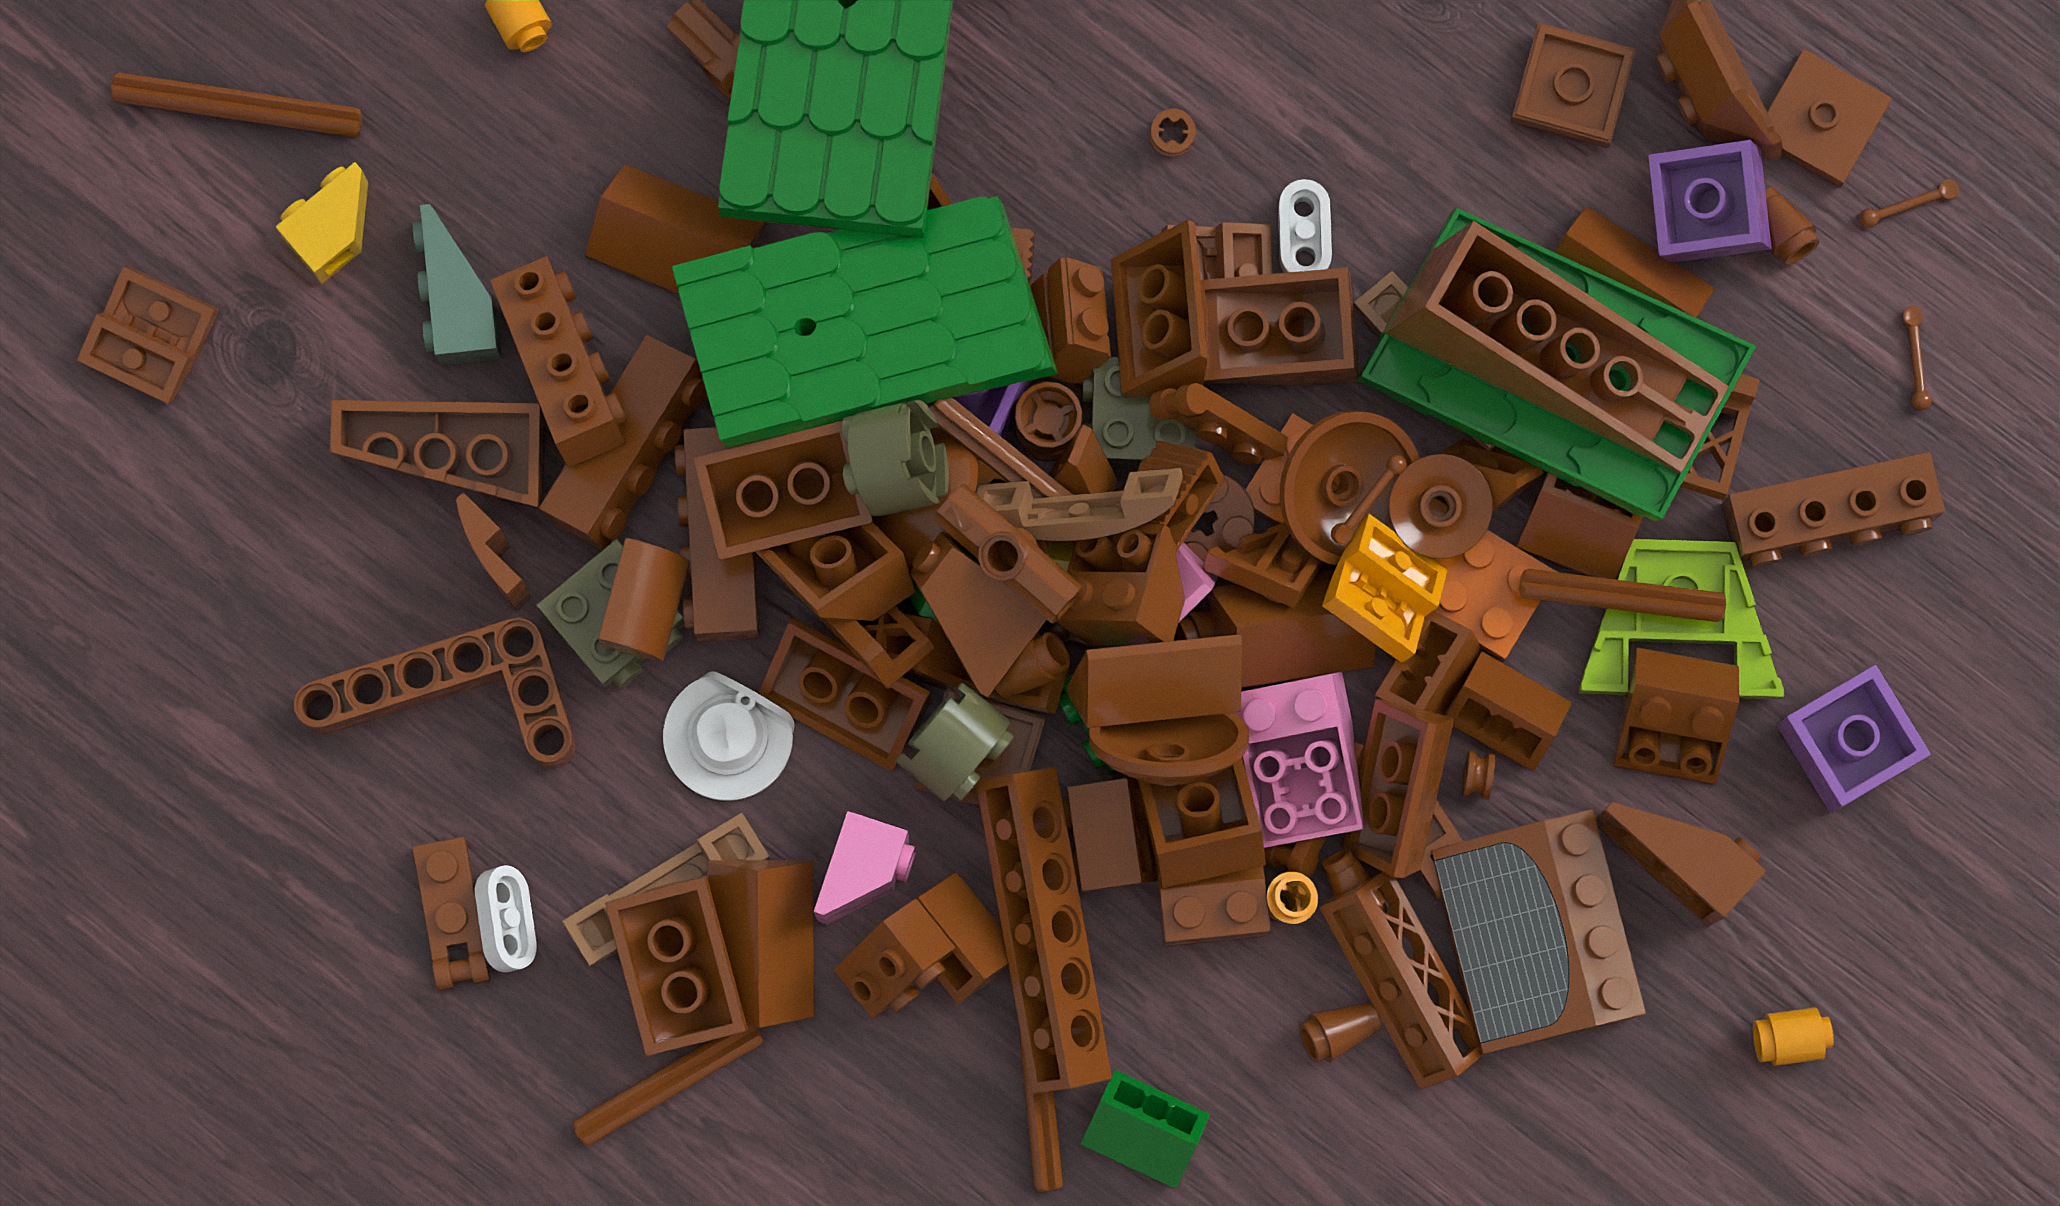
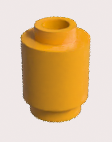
(520, 23)
(1792, 1036)

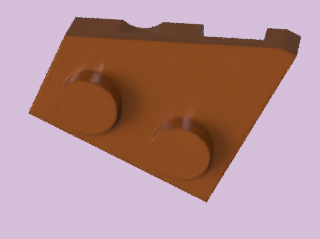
(1268, 565)

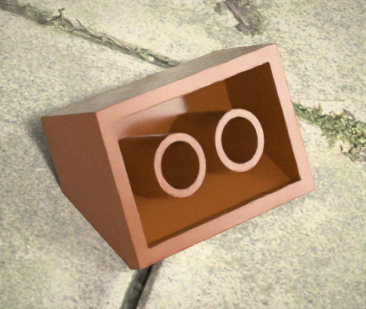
(844, 572)

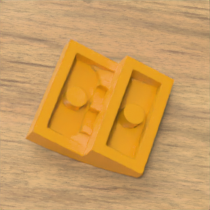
(1384, 588)

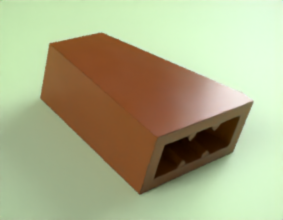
(977, 614)

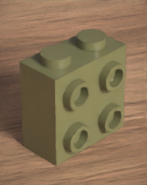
(1125, 423)
(577, 615)

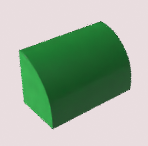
(1145, 1129)

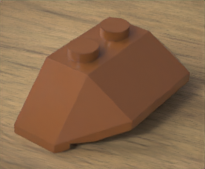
(1712, 79)

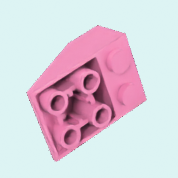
(1302, 759)

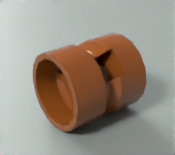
(1047, 420)

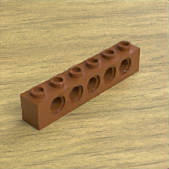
(1043, 930)

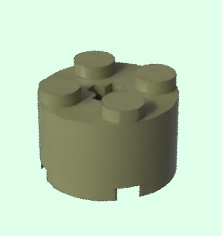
(895, 458)
(955, 743)

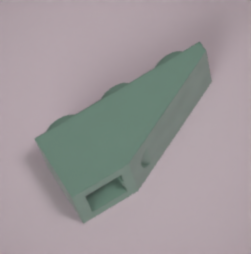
(461, 309)

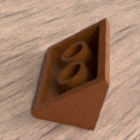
(656, 224)
(1628, 260)
(1160, 313)
(778, 491)
(1285, 640)
(1158, 681)
(840, 697)
(1399, 786)
(768, 935)
(676, 965)

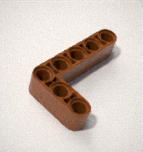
(448, 681)

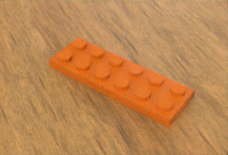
(1479, 584)

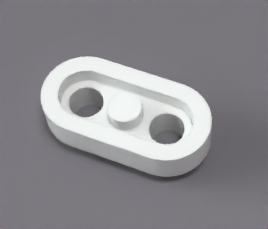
(1304, 233)
(505, 919)

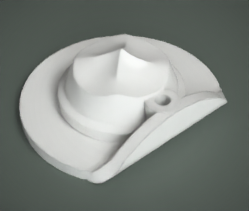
(726, 739)

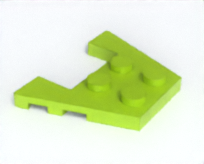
(1689, 565)

